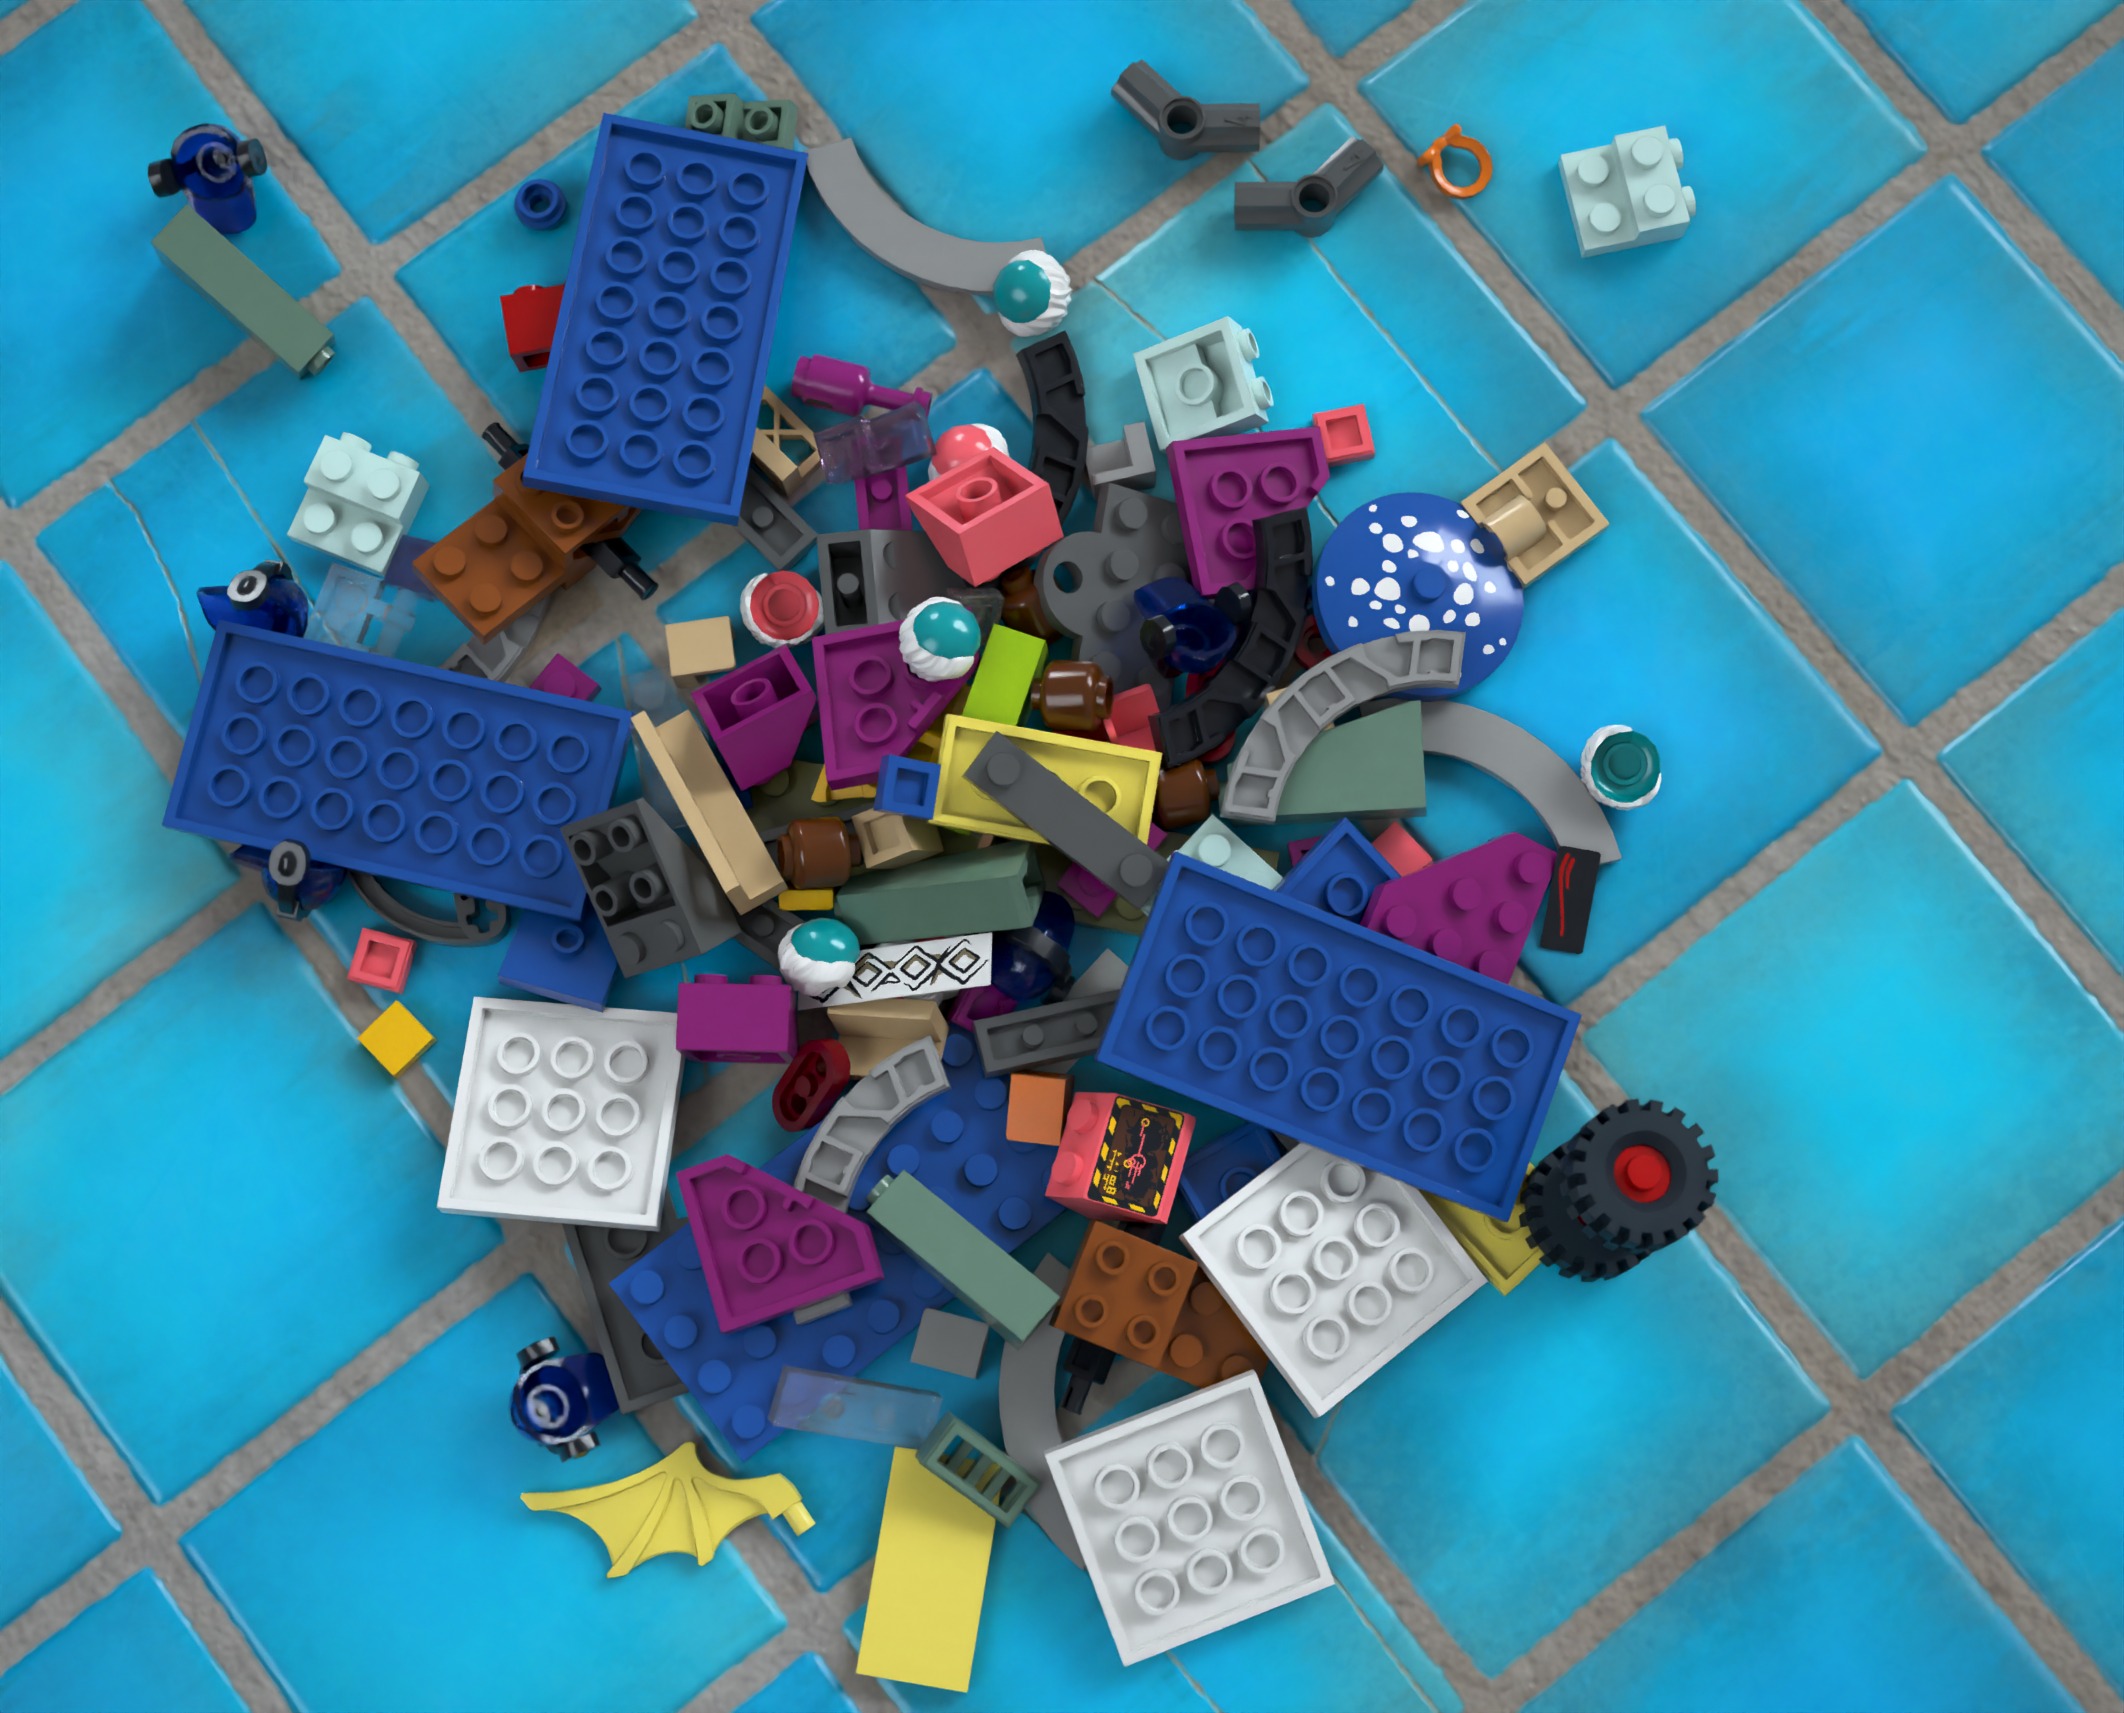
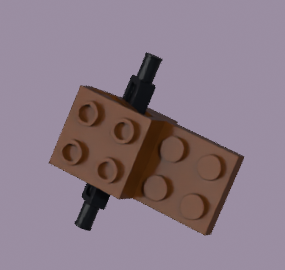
(526, 548)
(1147, 1307)

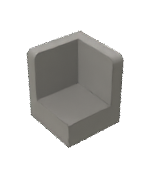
(1122, 461)
(950, 1343)

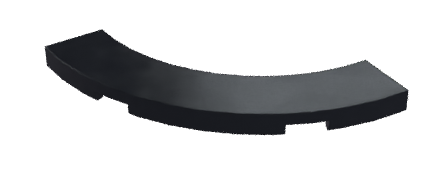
(1058, 426)
(1260, 652)

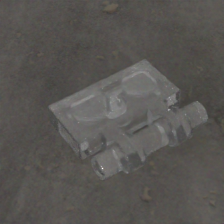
(347, 608)

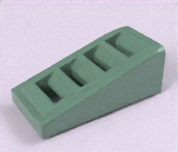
(939, 1440)

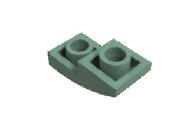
(756, 121)

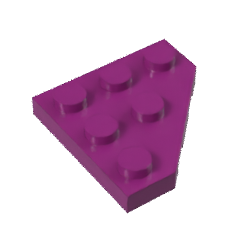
(1231, 482)
(872, 701)
(1469, 904)
(770, 1243)

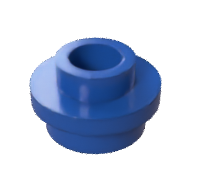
(534, 192)

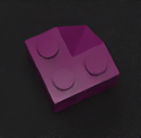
(759, 715)
(737, 1020)

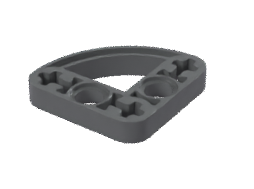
(429, 929)

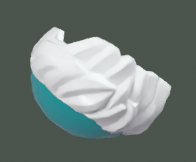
(1032, 294)
(939, 639)
(1620, 767)
(818, 955)

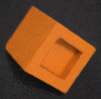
(1039, 1106)

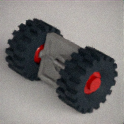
(1618, 1191)

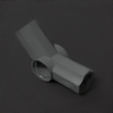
(1161, 106)
(1334, 184)

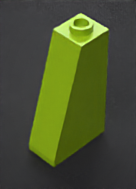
(1005, 680)

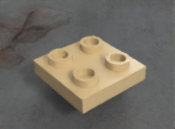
(1536, 514)

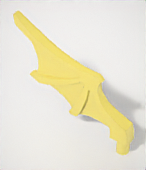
(673, 1509)

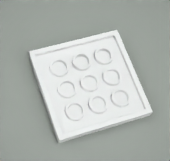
(564, 1115)
(1331, 1269)
(1189, 1517)

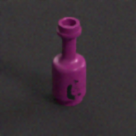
(847, 387)

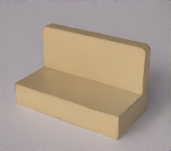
(884, 1026)

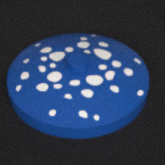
(1418, 568)

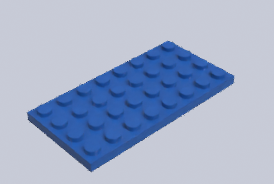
(667, 321)
(396, 768)
(1338, 1037)
(948, 1145)

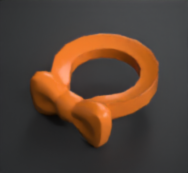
(1454, 139)

